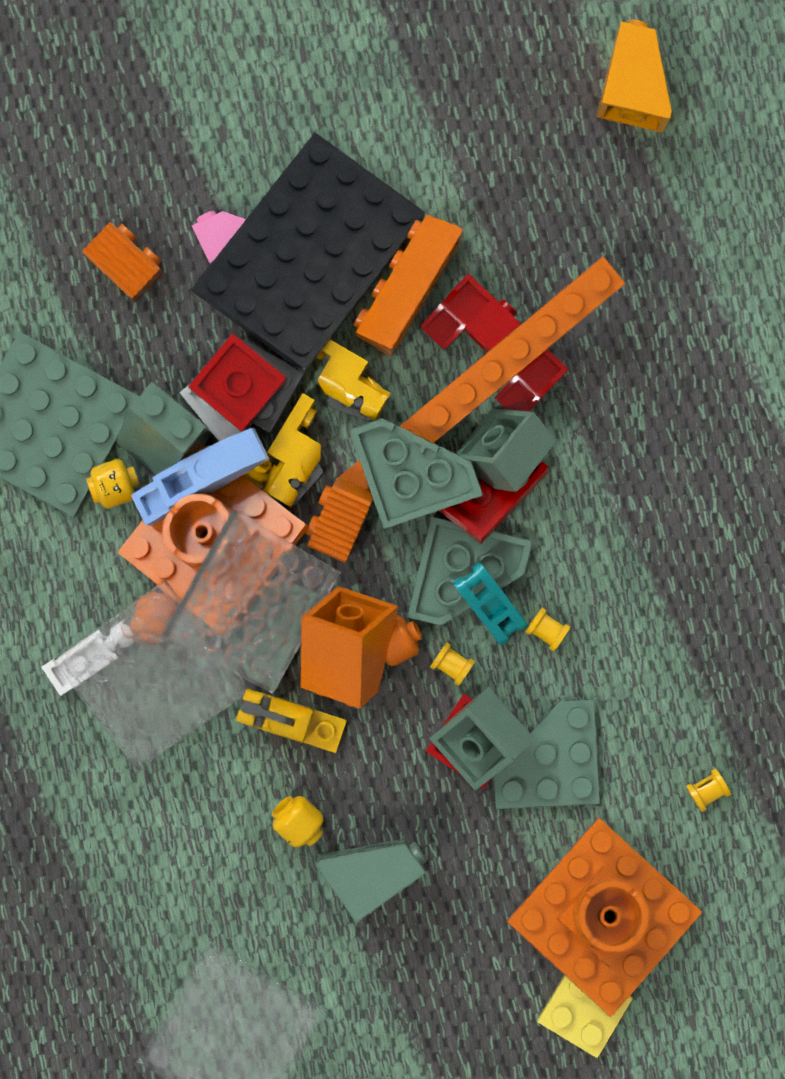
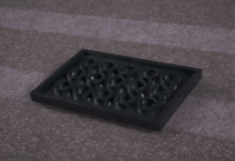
(308, 252)

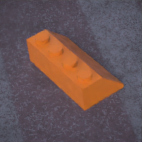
(409, 283)

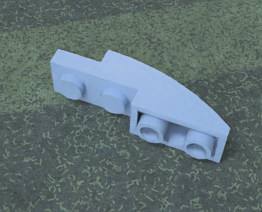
(200, 474)

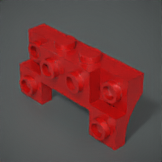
(487, 323)

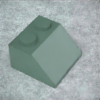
(507, 448)
(482, 738)

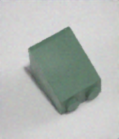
(160, 431)
(371, 873)

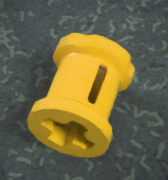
(547, 629)
(452, 664)
(708, 790)

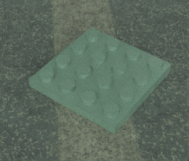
(55, 422)

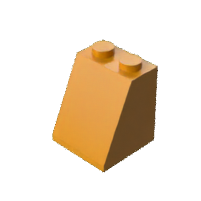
(635, 80)

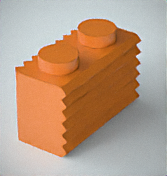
(123, 261)
(340, 519)

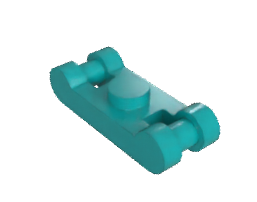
(490, 604)

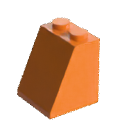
(346, 646)

